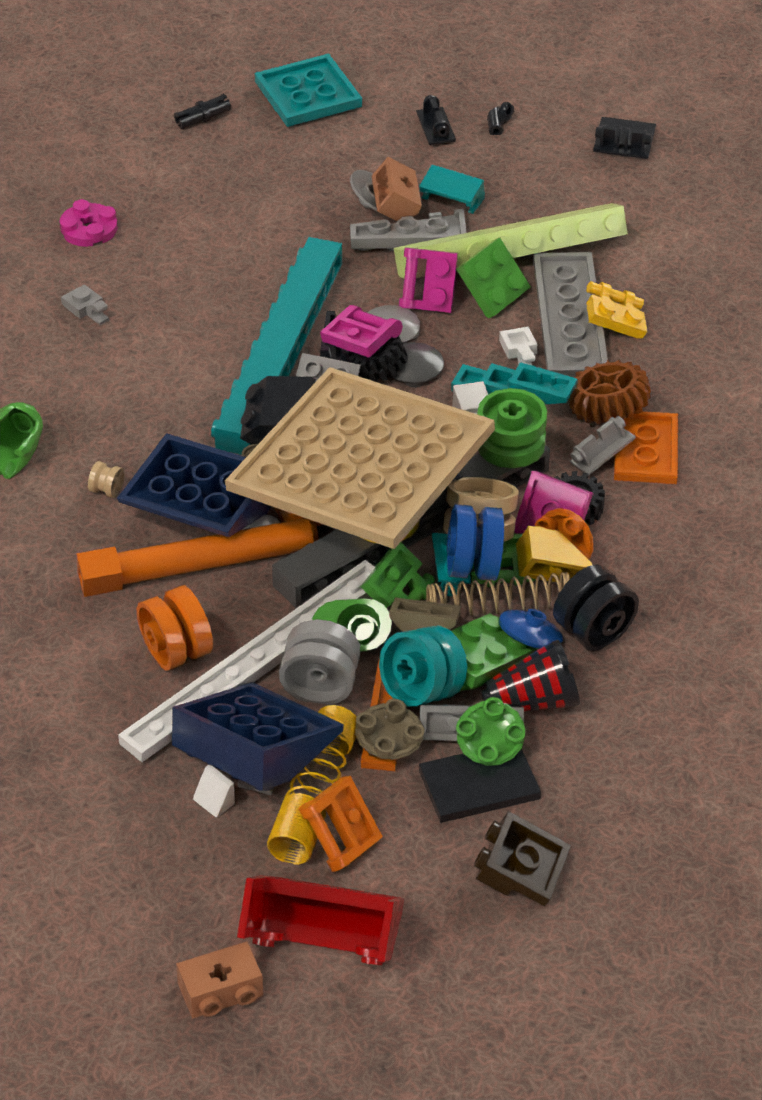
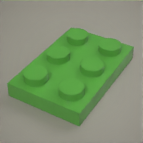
(488, 649)

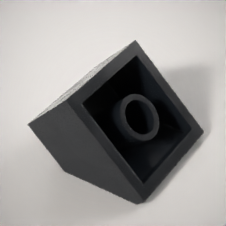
(269, 403)

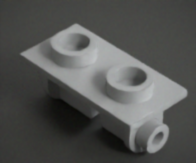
(315, 366)
(593, 453)

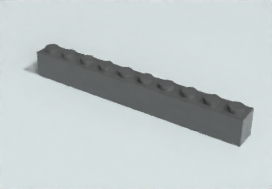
(329, 558)

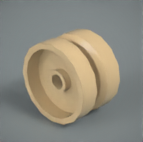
(483, 493)

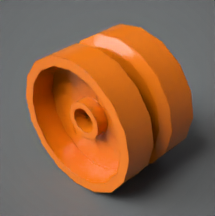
(174, 627)

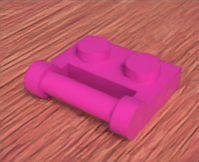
(438, 282)
(360, 331)

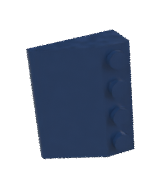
(188, 486)
(252, 734)

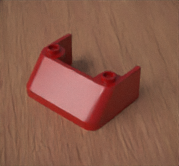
(320, 916)

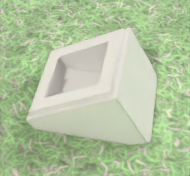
(214, 791)

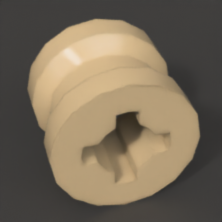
(106, 479)

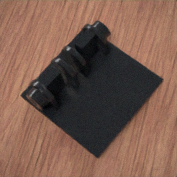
(624, 137)

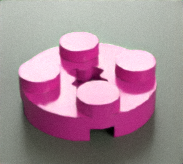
(102, 226)

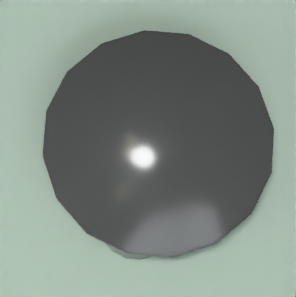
(421, 366)

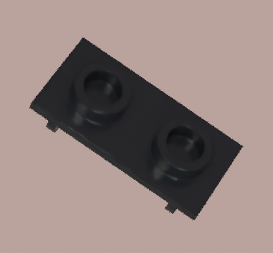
(435, 122)

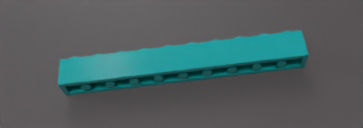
(281, 334)

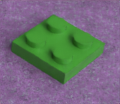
(493, 278)

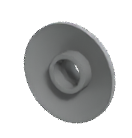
(363, 187)

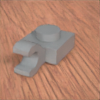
(85, 302)

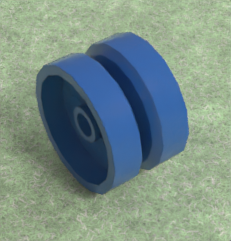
(475, 542)

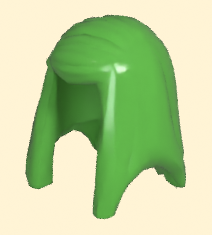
(19, 437)

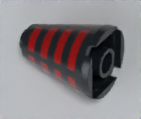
(536, 681)

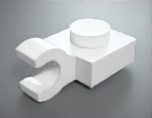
(519, 344)

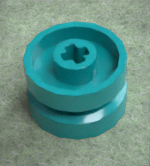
(423, 665)

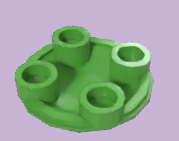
(490, 732)

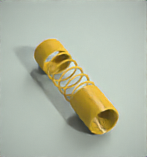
(289, 822)

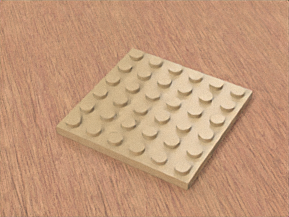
(361, 457)

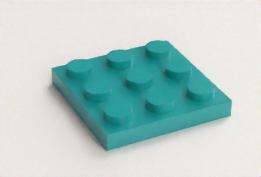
(308, 90)

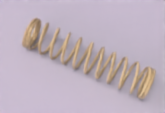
(431, 593)

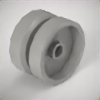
(320, 662)

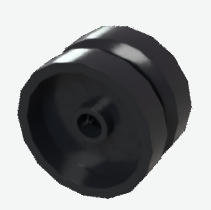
(595, 607)

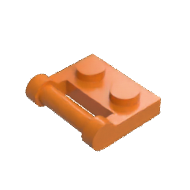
(350, 819)

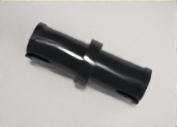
(202, 111)

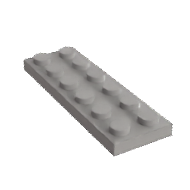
(562, 297)

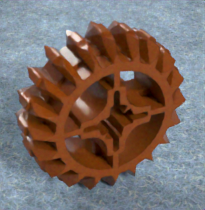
(610, 392)

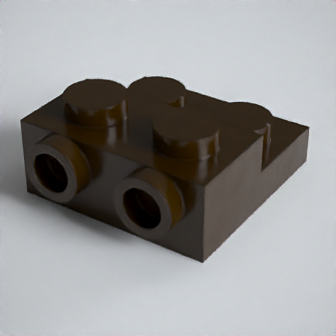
(521, 859)

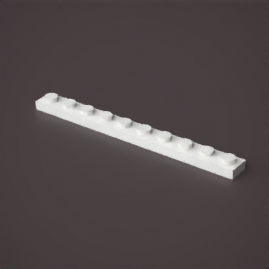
(241, 667)

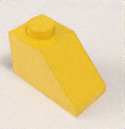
(546, 553)

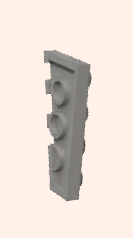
(406, 231)

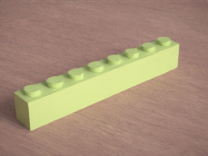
(528, 236)

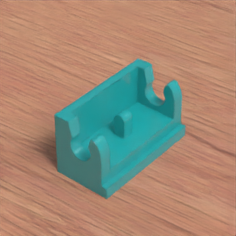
(453, 186)

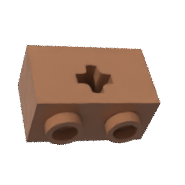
(396, 190)
(220, 980)

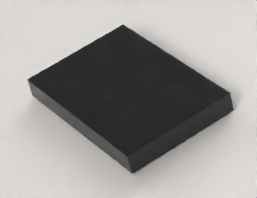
(469, 788)

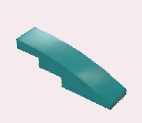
(546, 384)

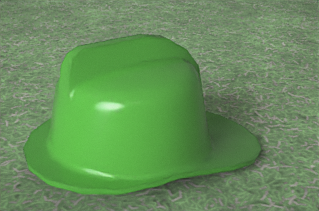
(363, 617)

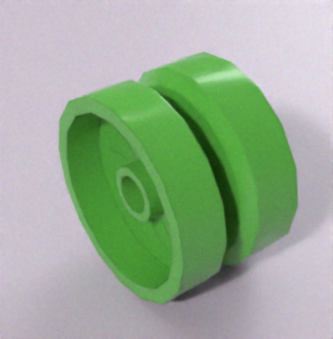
(519, 428)

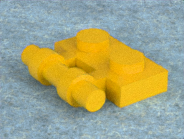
(620, 316)

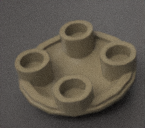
(389, 730)

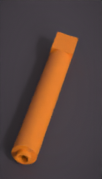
(108, 571)

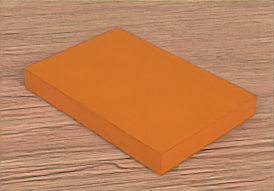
(653, 452)

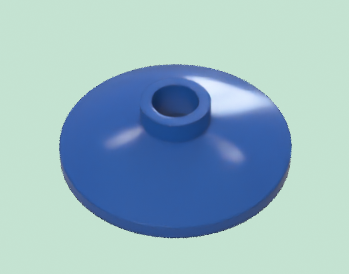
(529, 627)

